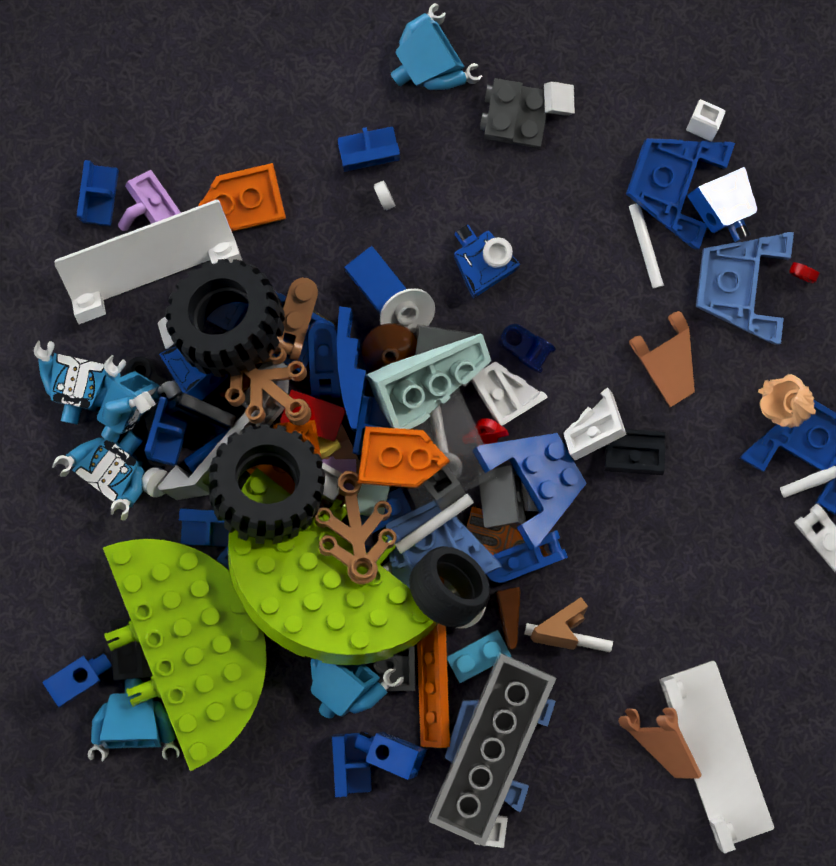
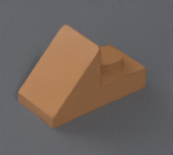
(556, 630)

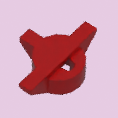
(491, 432)

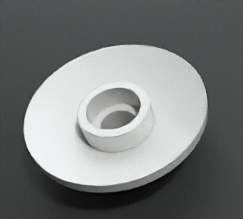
(409, 309)

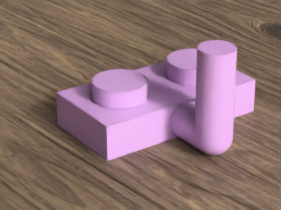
(150, 200)

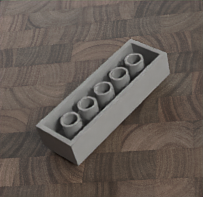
(491, 749)

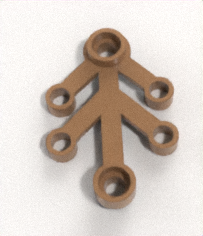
(262, 380)
(356, 532)

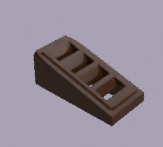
(508, 605)

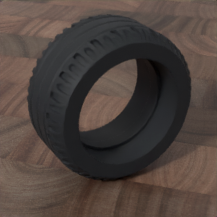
(438, 601)

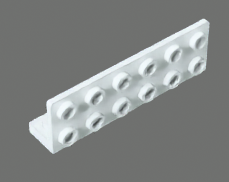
(145, 257)
(713, 736)

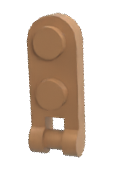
(298, 312)

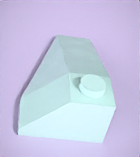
(419, 384)

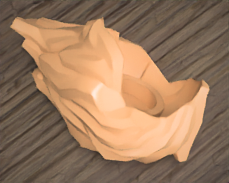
(786, 401)

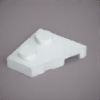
(505, 393)
(595, 427)

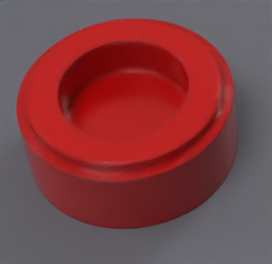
(804, 272)

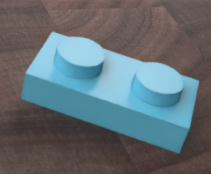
(477, 656)

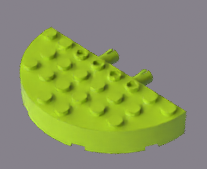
(310, 600)
(195, 639)

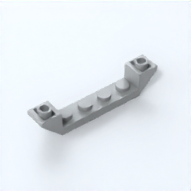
(183, 485)

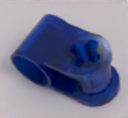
(528, 347)

